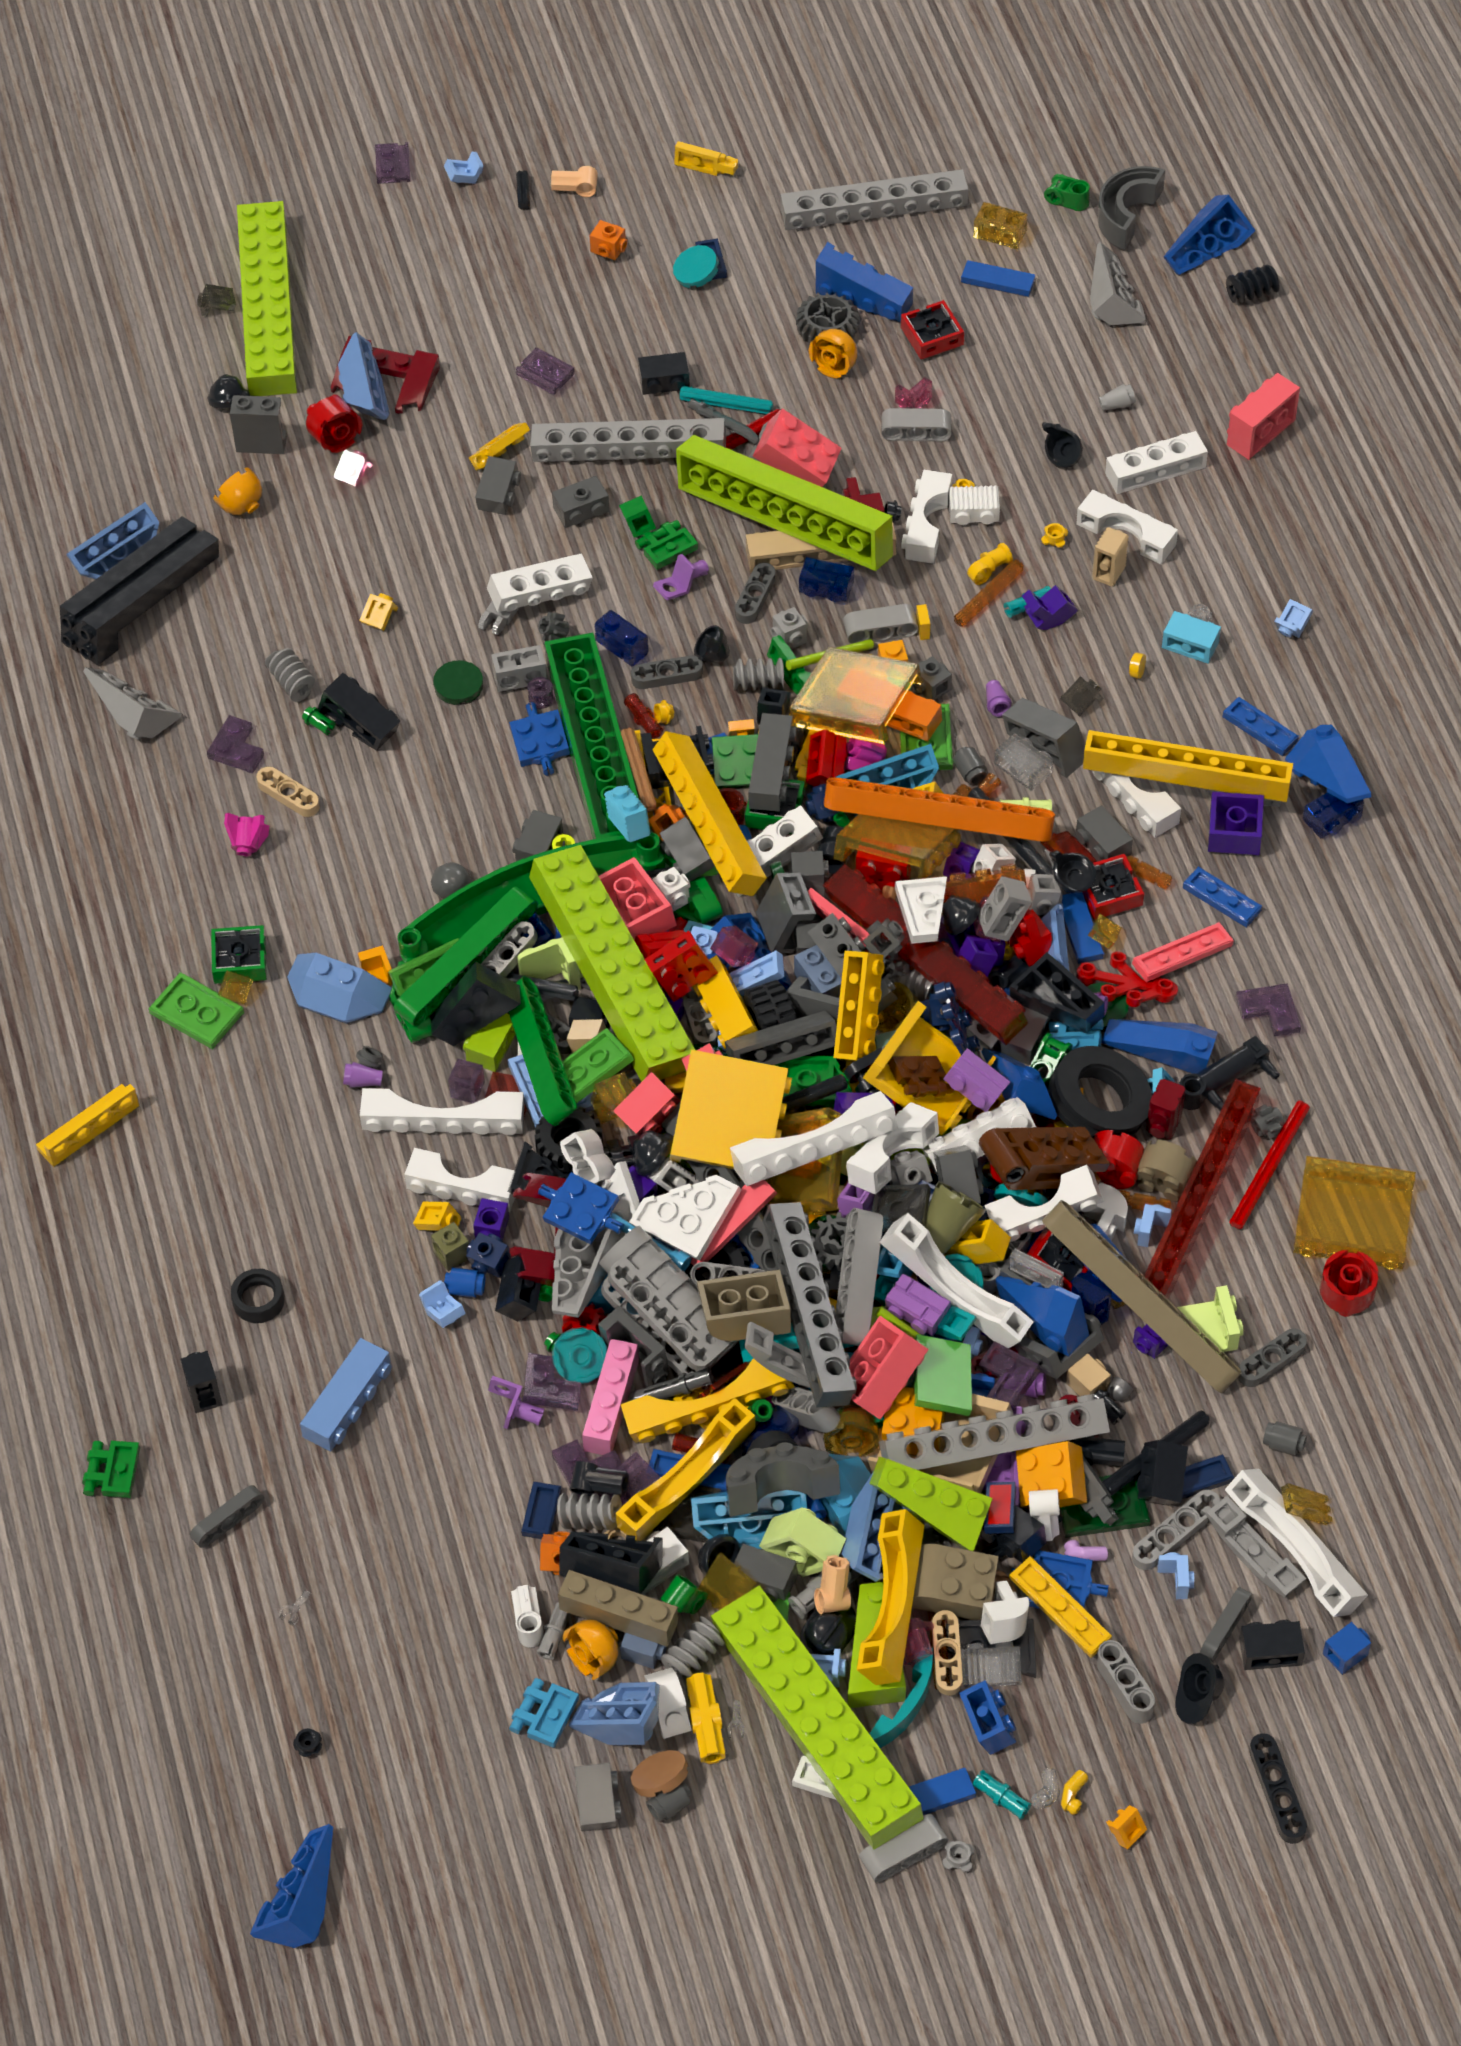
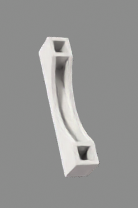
(495, 1114)
(766, 1158)
(918, 1251)
(1328, 1577)

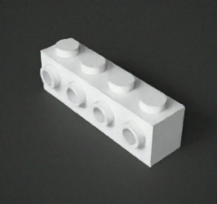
(1009, 1114)

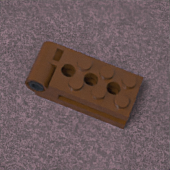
(1040, 1155)

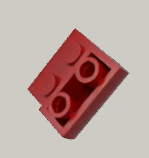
(1030, 938)

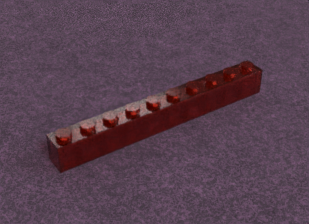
(930, 959)
(1202, 1187)

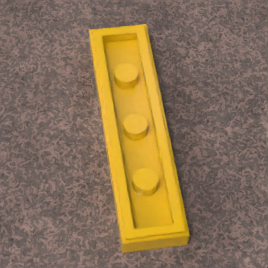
(1060, 1606)

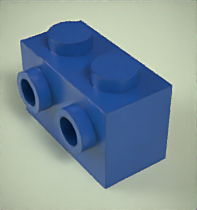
(988, 1718)

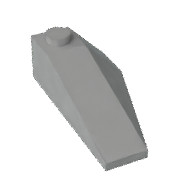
(1111, 293)
(130, 706)
(578, 1270)

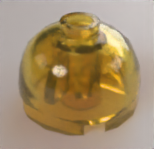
(854, 1433)

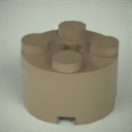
(1165, 1169)

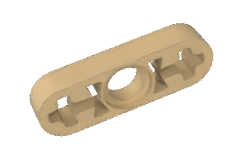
(292, 801)
(953, 1632)

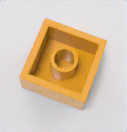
(906, 1417)
(1052, 1468)

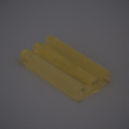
(1306, 1499)

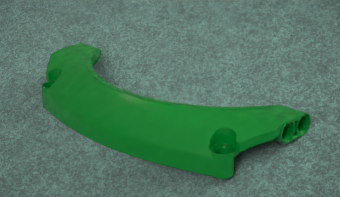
(465, 907)

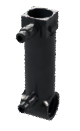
(1224, 1072)

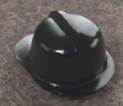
(828, 1631)
(1198, 1687)

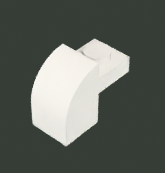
(1111, 1212)
(1005, 1616)
(672, 1704)

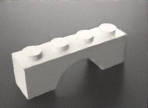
(1101, 512)
(922, 537)
(1154, 810)
(871, 1164)
(429, 1176)
(1076, 1188)

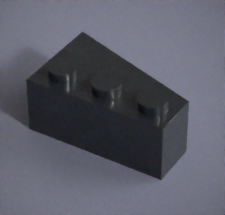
(358, 711)
(1058, 995)
(474, 1004)
(613, 1561)

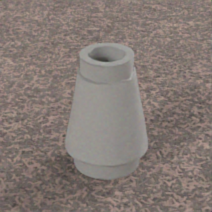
(1118, 398)

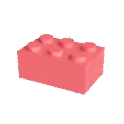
(1262, 415)
(797, 449)
(638, 899)
(647, 1106)
(883, 1366)

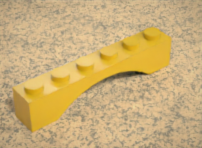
(653, 1416)
(658, 1500)
(900, 1547)

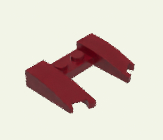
(416, 370)
(537, 1263)

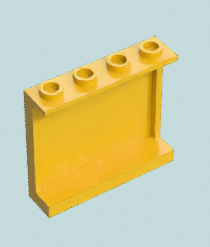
(919, 1038)
(727, 1105)

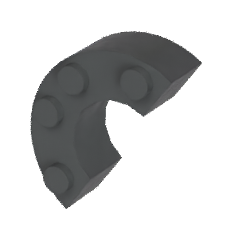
(1123, 190)
(812, 870)
(779, 1470)

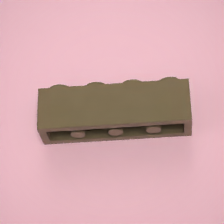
(618, 1608)

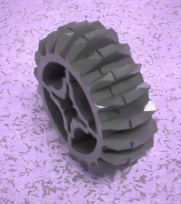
(826, 313)

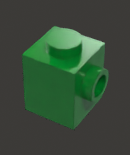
(637, 516)

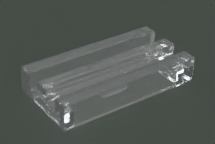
(1035, 1269)

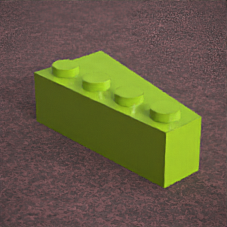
(939, 1503)
(861, 1690)

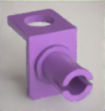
(682, 577)
(518, 1408)

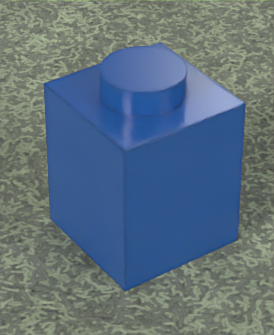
(1347, 1647)

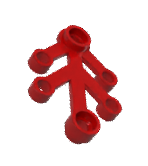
(1129, 982)

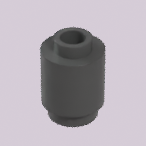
(970, 765)
(1284, 1438)
(668, 1804)

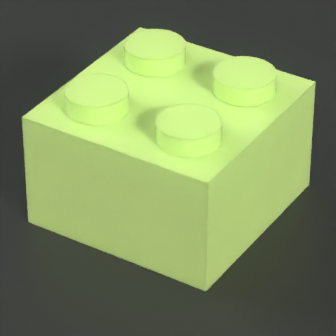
(803, 1539)

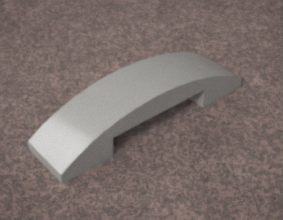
(775, 1356)
(1252, 1549)

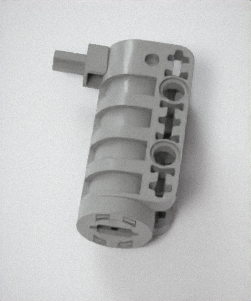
(663, 1299)

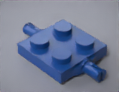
(539, 738)
(581, 1208)
(1071, 1574)

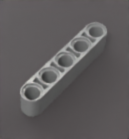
(858, 1275)

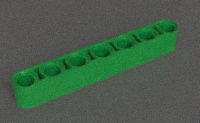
(474, 946)
(542, 1055)

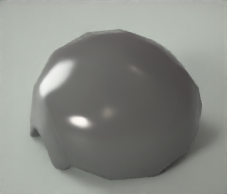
(449, 879)

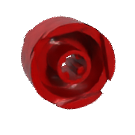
(333, 423)
(1124, 1158)
(1349, 1282)

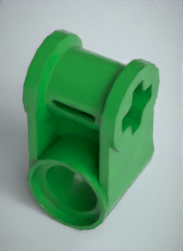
(1069, 192)
(1049, 1057)
(684, 1595)

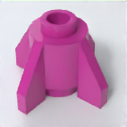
(863, 753)
(246, 833)

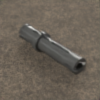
(682, 1384)

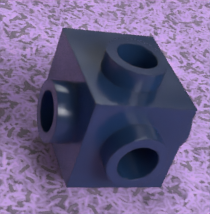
(815, 804)
(932, 1013)
(488, 1254)

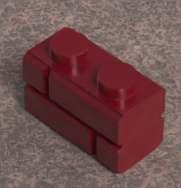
(1165, 1109)

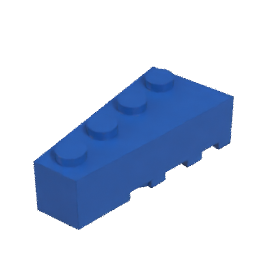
(862, 284)

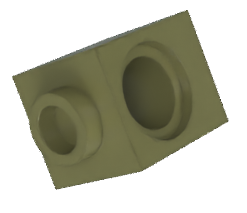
(450, 1246)

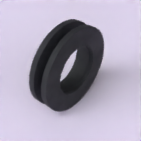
(1113, 1070)

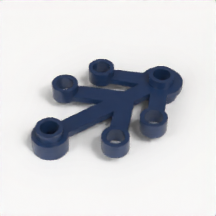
(959, 1022)

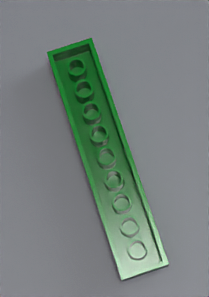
(589, 725)

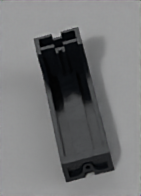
(132, 587)

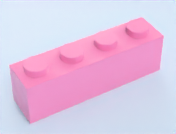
(611, 1392)

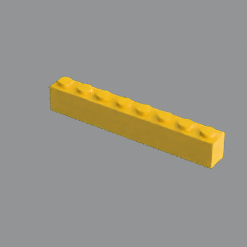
(1187, 765)
(709, 814)

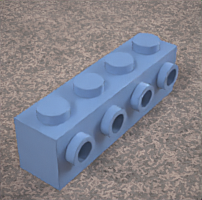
(346, 1394)

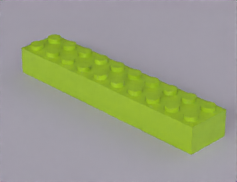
(266, 299)
(785, 502)
(611, 962)
(817, 1718)

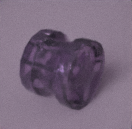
(540, 692)

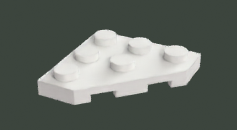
(688, 1214)

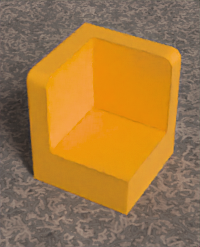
(376, 963)

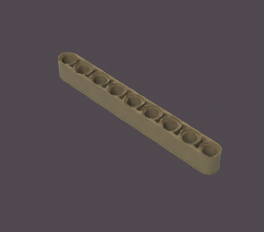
(1141, 1296)

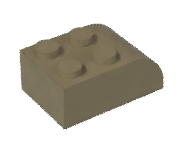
(742, 1299)
(954, 1580)

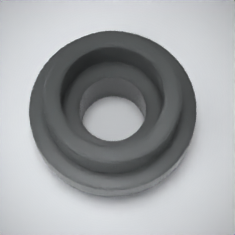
(369, 1057)

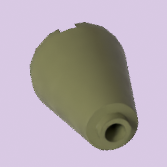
(950, 1216)

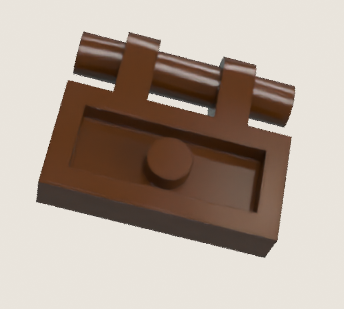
(921, 1075)

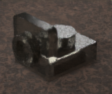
(216, 297)
(1081, 695)

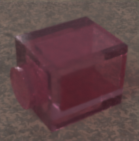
(734, 946)

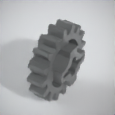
(826, 1241)

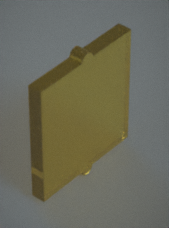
(725, 1582)

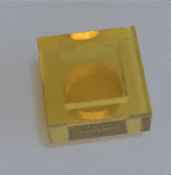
(1104, 931)
(235, 987)

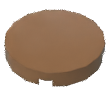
(659, 1773)

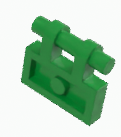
(667, 549)
(119, 1472)

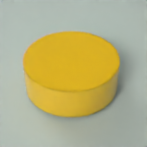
(1137, 665)

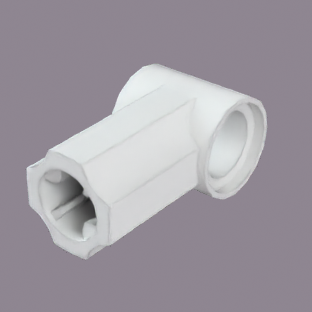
(1045, 1509)
(527, 1615)

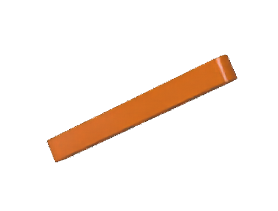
(939, 809)

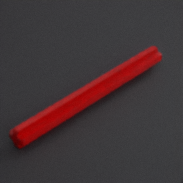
(1269, 1165)

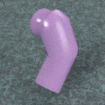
(1094, 1553)

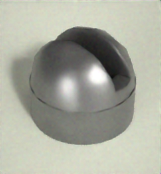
(1119, 1389)

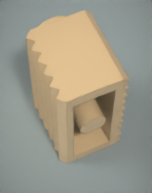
(1110, 556)

